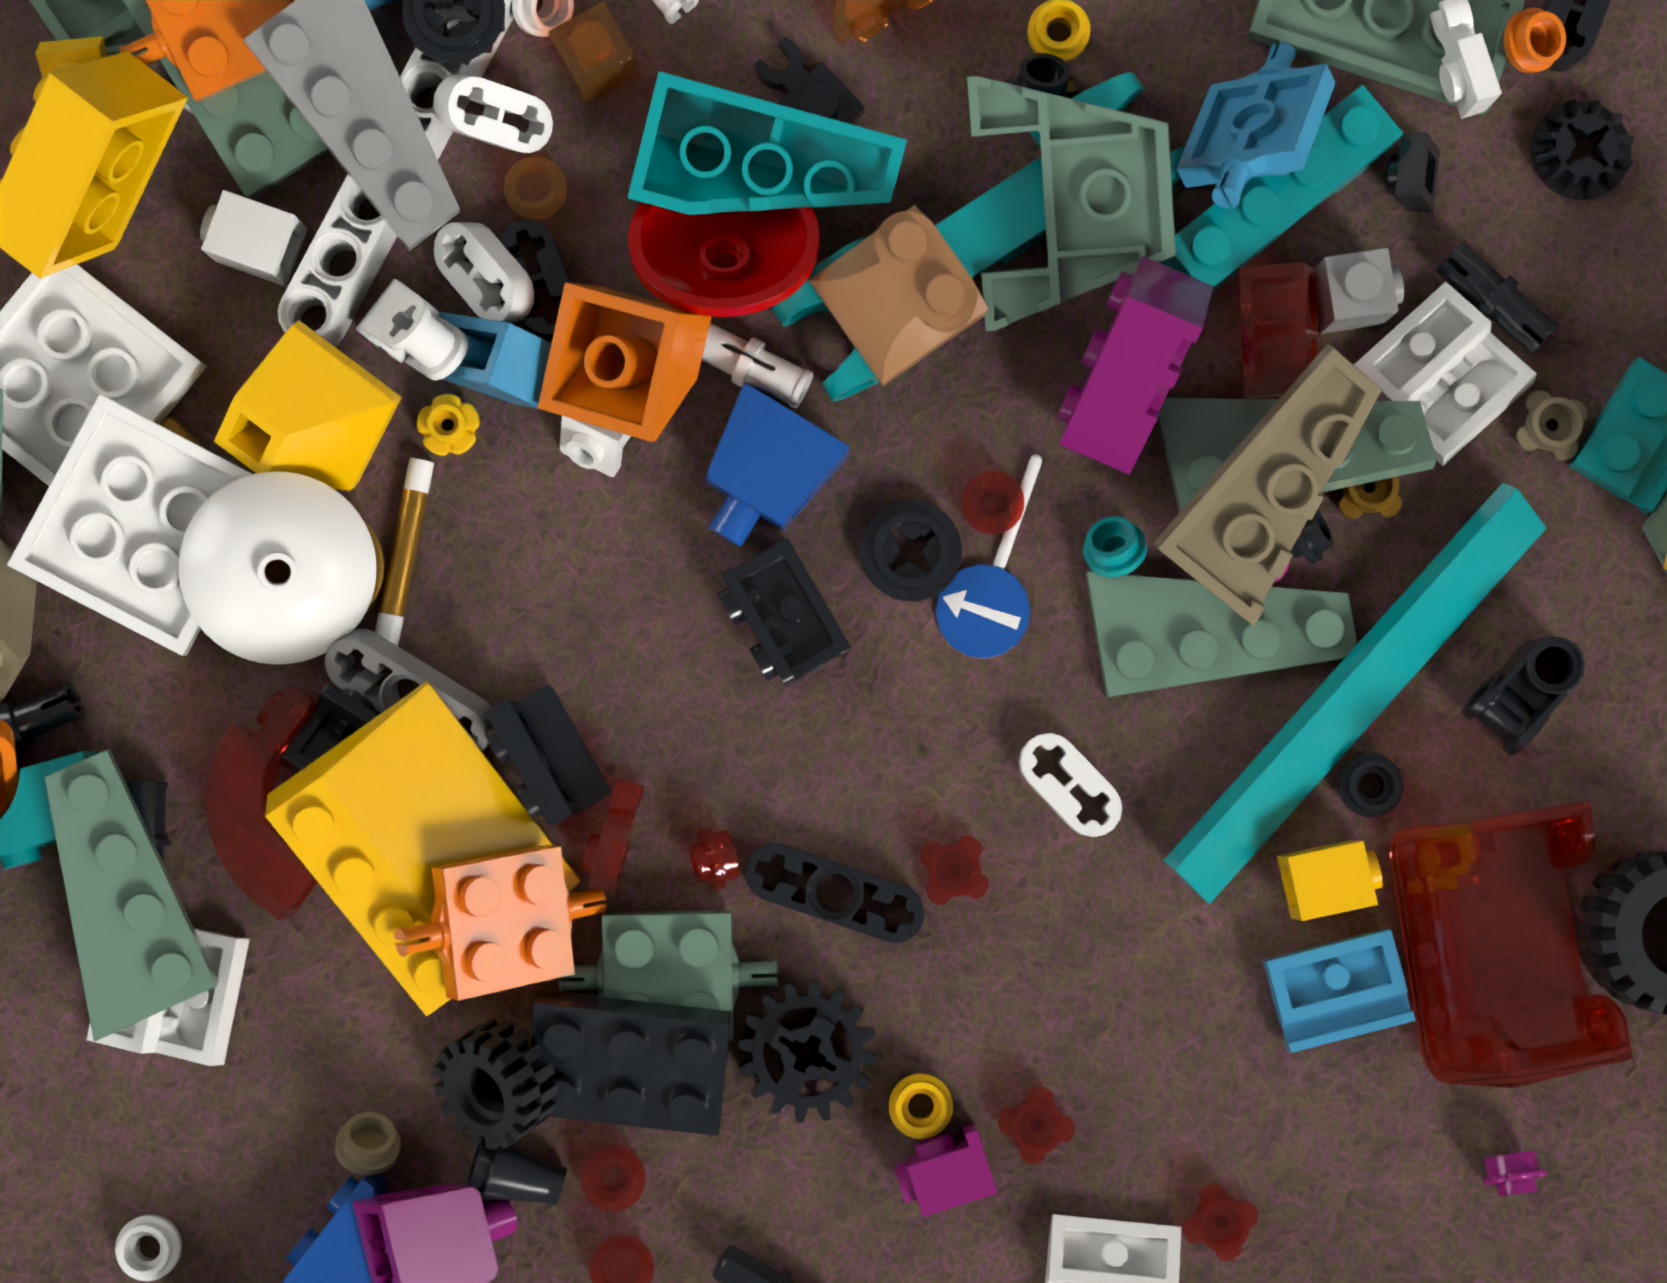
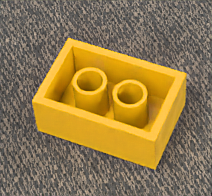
(84, 161)

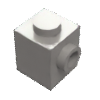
(1357, 290)

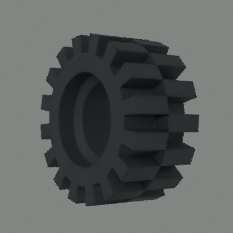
(516, 1070)

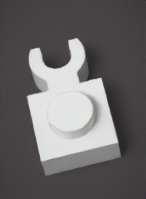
(1467, 67)

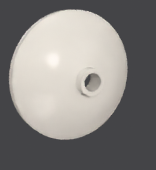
(285, 520)

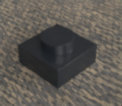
(1415, 172)

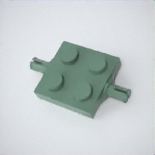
(671, 960)

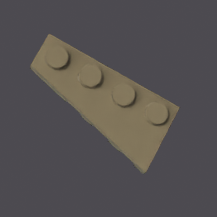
(1256, 503)

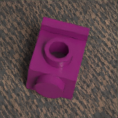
(946, 1172)

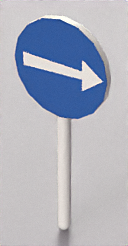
(984, 605)

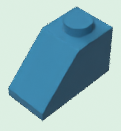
(500, 360)

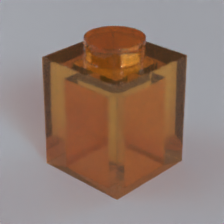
(594, 53)

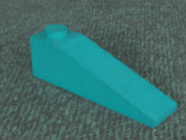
(741, 153)

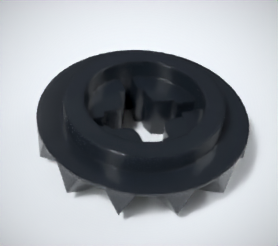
(466, 42)
(1554, 144)
(914, 521)

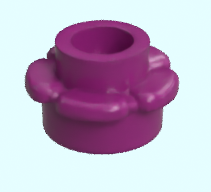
(1513, 1173)

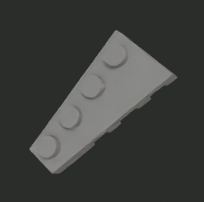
(351, 96)

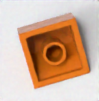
(621, 360)

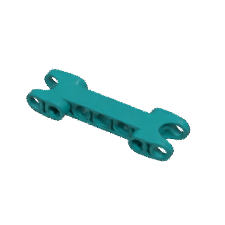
(980, 234)

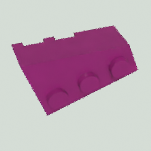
(1133, 363)

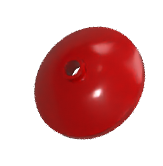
(723, 259)

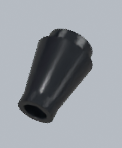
(515, 1175)

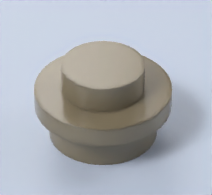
(367, 1144)

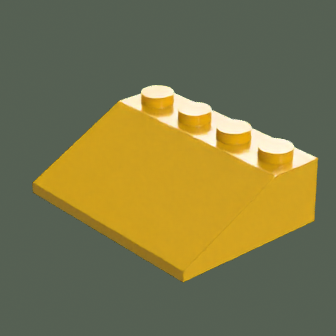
(388, 809)

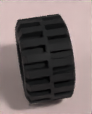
(1616, 930)

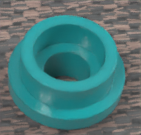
(1114, 534)

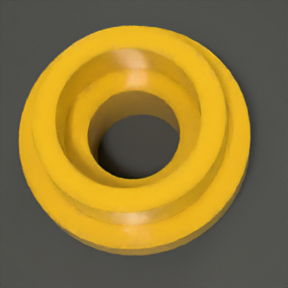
(1059, 12)
(924, 1126)

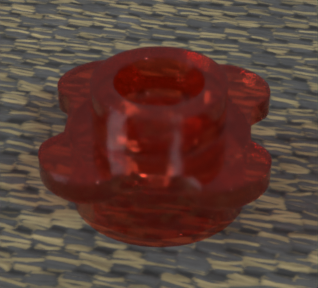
(942, 884)
(1054, 1128)
(1225, 1240)

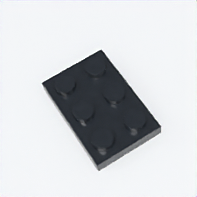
(634, 1061)

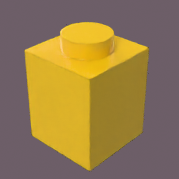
(1330, 879)

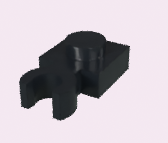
(810, 92)

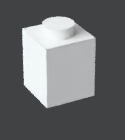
(252, 237)

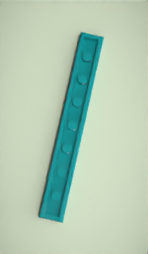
(1356, 693)

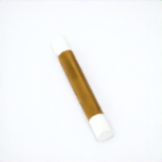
(404, 549)

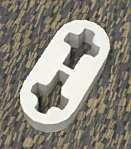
(497, 101)
(489, 265)
(1081, 773)

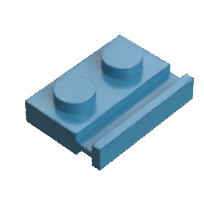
(1338, 990)

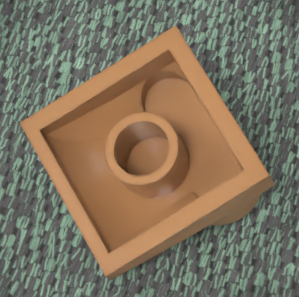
(900, 294)

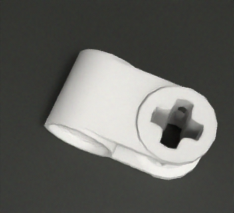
(414, 332)

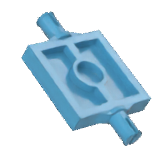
(1256, 126)

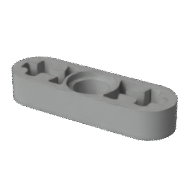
(380, 654)

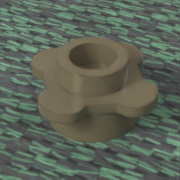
(1569, 419)

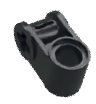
(1517, 701)

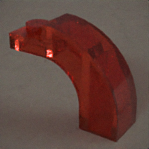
(236, 806)

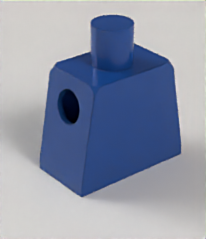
(768, 465)

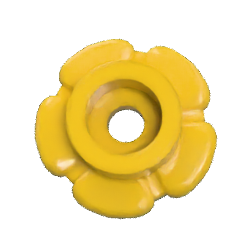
(456, 440)

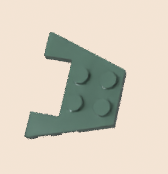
(1101, 189)

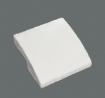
(1450, 366)
(200, 1025)
(1111, 1251)

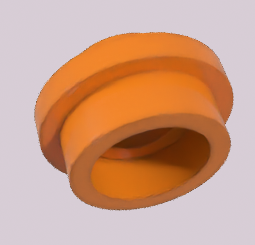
(1546, 38)

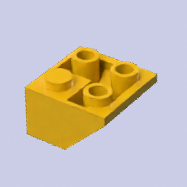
(308, 412)

